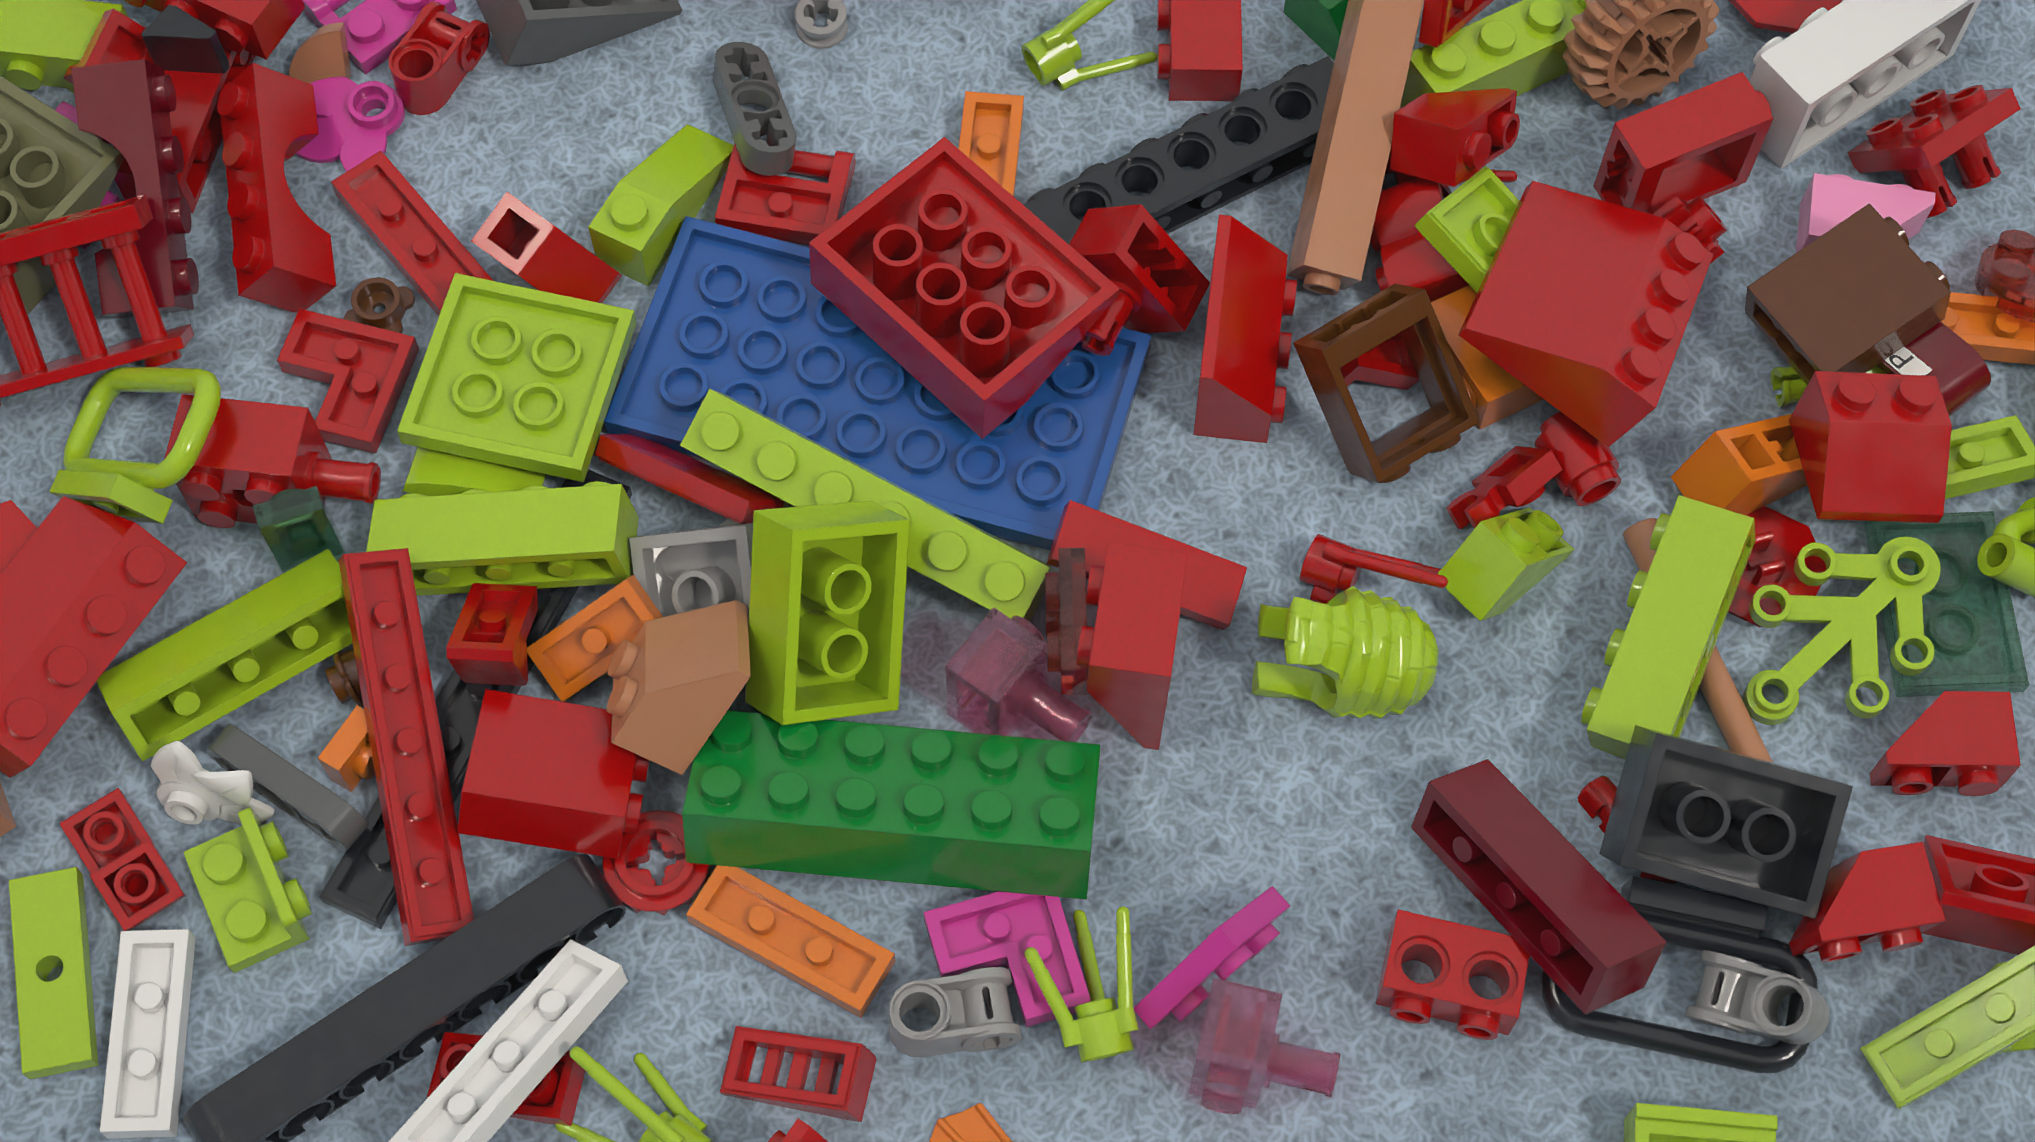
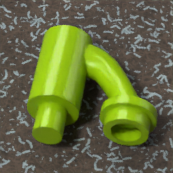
(2005, 555)

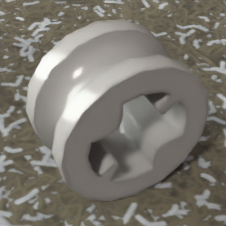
(821, 36)

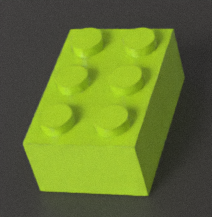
(826, 611)

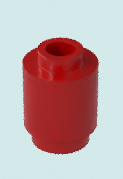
(1586, 463)

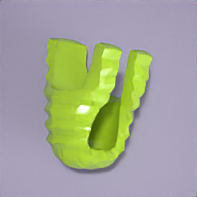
(1368, 645)

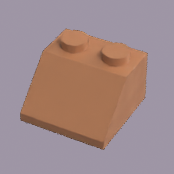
(678, 682)

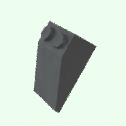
(558, 28)

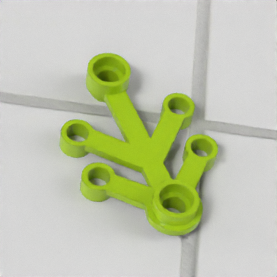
(1849, 621)

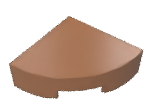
(322, 55)

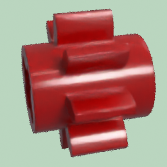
(1696, 219)

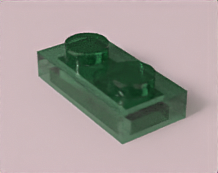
(298, 527)

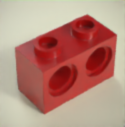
(1454, 955)

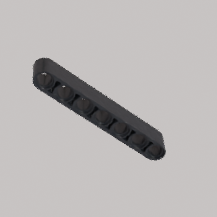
(409, 1008)

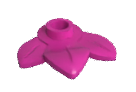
(343, 122)

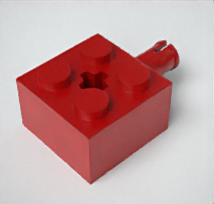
(260, 452)

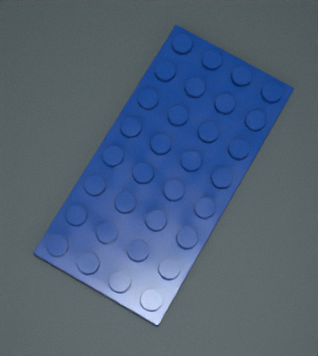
(751, 325)

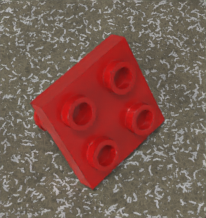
(1931, 132)

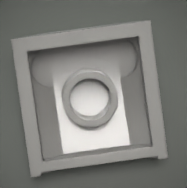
(694, 567)

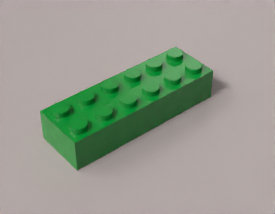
(894, 804)

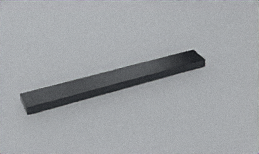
(364, 876)

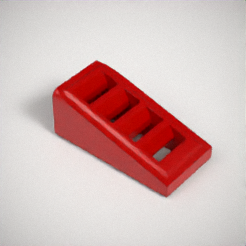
(853, 1084)

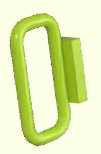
(129, 486)

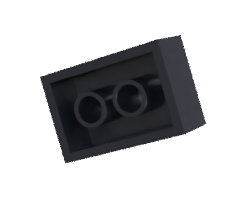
(1725, 821)

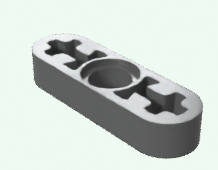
(749, 125)
(289, 787)

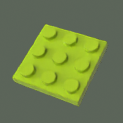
(518, 377)

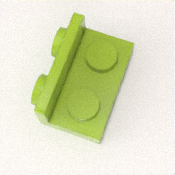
(247, 892)

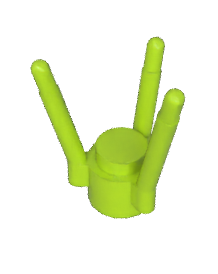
(1056, 51)
(1100, 1026)
(662, 1127)

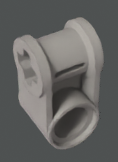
(1746, 999)
(960, 1013)

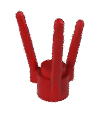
(1337, 566)

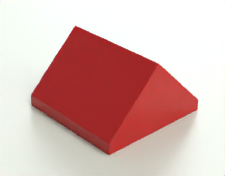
(1983, 895)

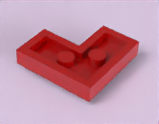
(364, 371)

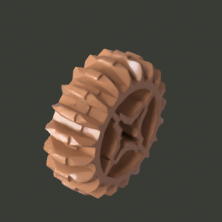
(1635, 46)

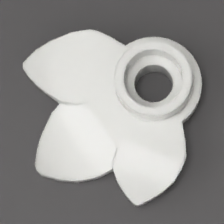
(199, 795)

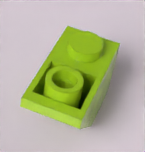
(1504, 560)

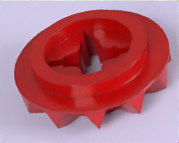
(637, 886)

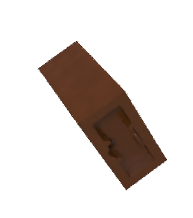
(1355, 332)

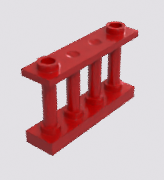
(56, 246)

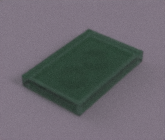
(1963, 615)

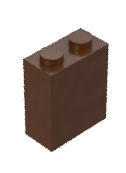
(1848, 297)

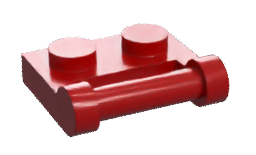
(783, 205)

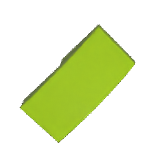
(449, 474)

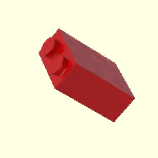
(549, 777)

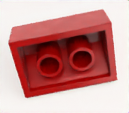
(1244, 336)

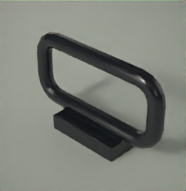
(1696, 922)

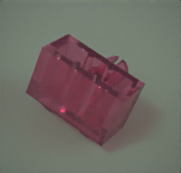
(1003, 679)
(1244, 1053)

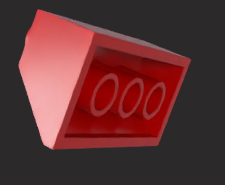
(67, 614)

